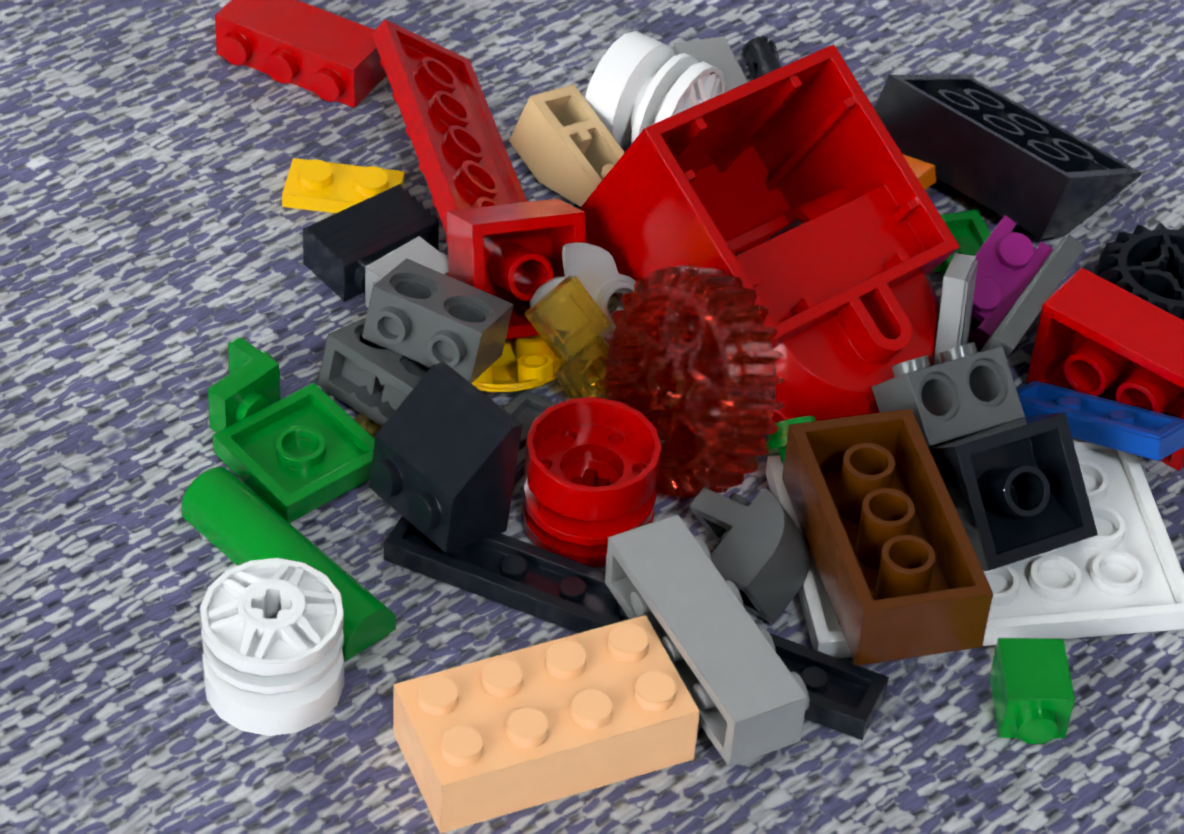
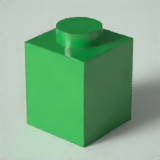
(1031, 689)

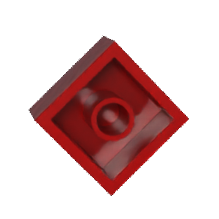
(512, 250)

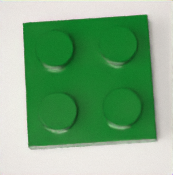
(297, 452)

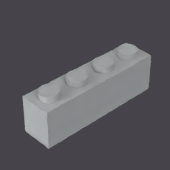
(725, 659)

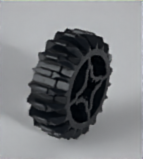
(1148, 266)

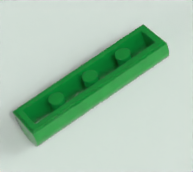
(252, 530)

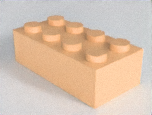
(544, 723)

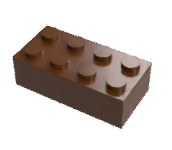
(885, 537)

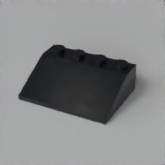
(1000, 153)

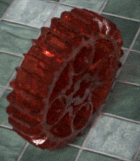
(700, 371)

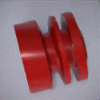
(588, 476)

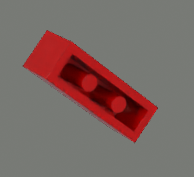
(301, 47)

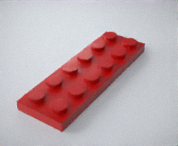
(447, 123)

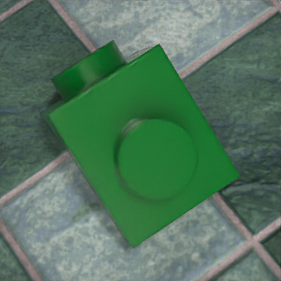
(247, 389)

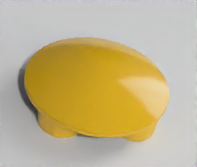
(523, 366)

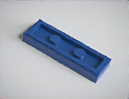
(1106, 421)

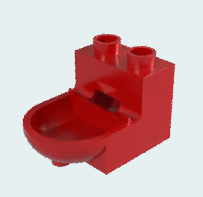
(804, 205)

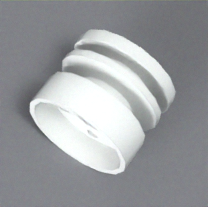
(646, 83)
(272, 646)

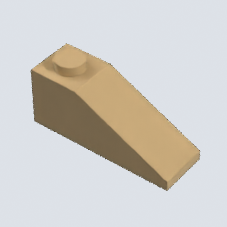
(565, 143)

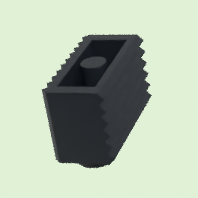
(363, 233)

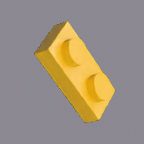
(334, 186)

